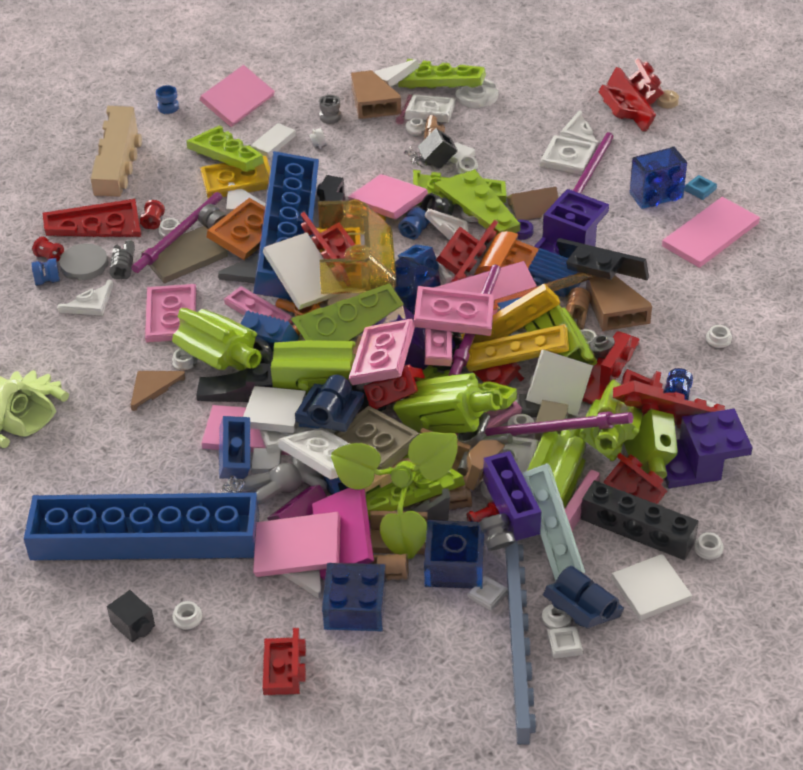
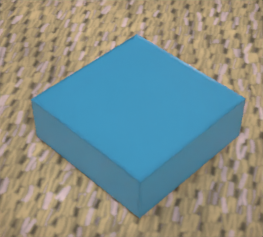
(700, 187)

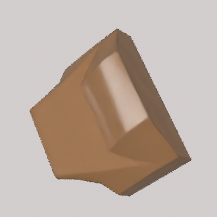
(475, 461)

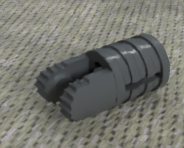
(122, 260)

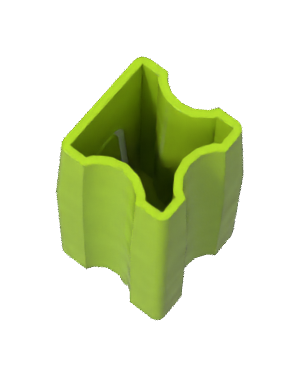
(216, 340)
(578, 345)
(303, 363)
(447, 404)
(610, 441)
(564, 456)

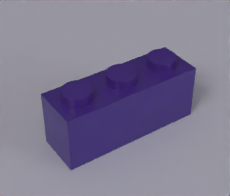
(512, 495)

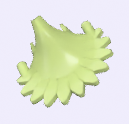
(24, 403)

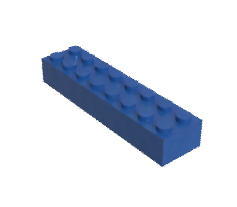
(289, 194)
(142, 526)

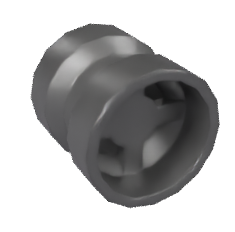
(329, 109)
(210, 215)
(497, 531)

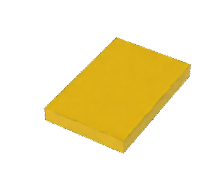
(218, 176)

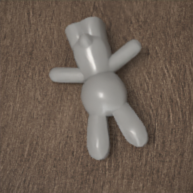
(283, 479)

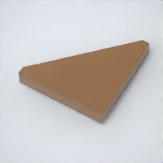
(153, 384)

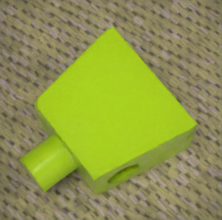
(655, 442)

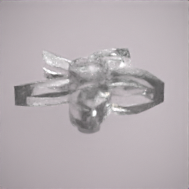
(415, 157)
(233, 485)

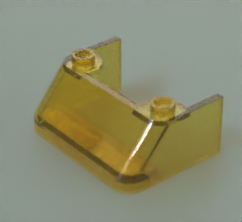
(364, 265)

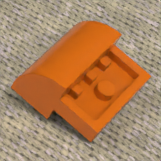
(506, 251)

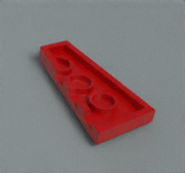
(97, 220)
(650, 397)

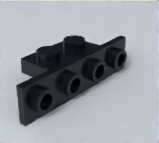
(601, 261)

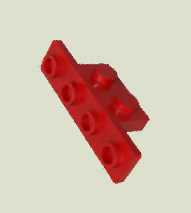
(626, 100)
(332, 241)
(462, 248)
(610, 366)

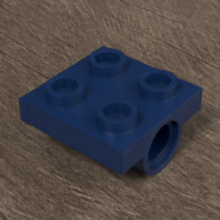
(330, 405)
(582, 598)

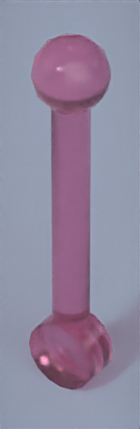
(400, 119)

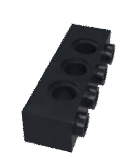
(639, 520)

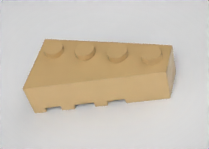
(116, 152)

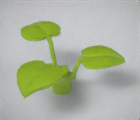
(429, 452)

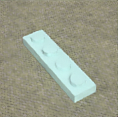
(554, 522)

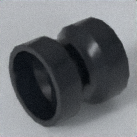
(436, 203)

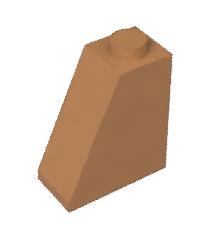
(374, 96)
(617, 304)

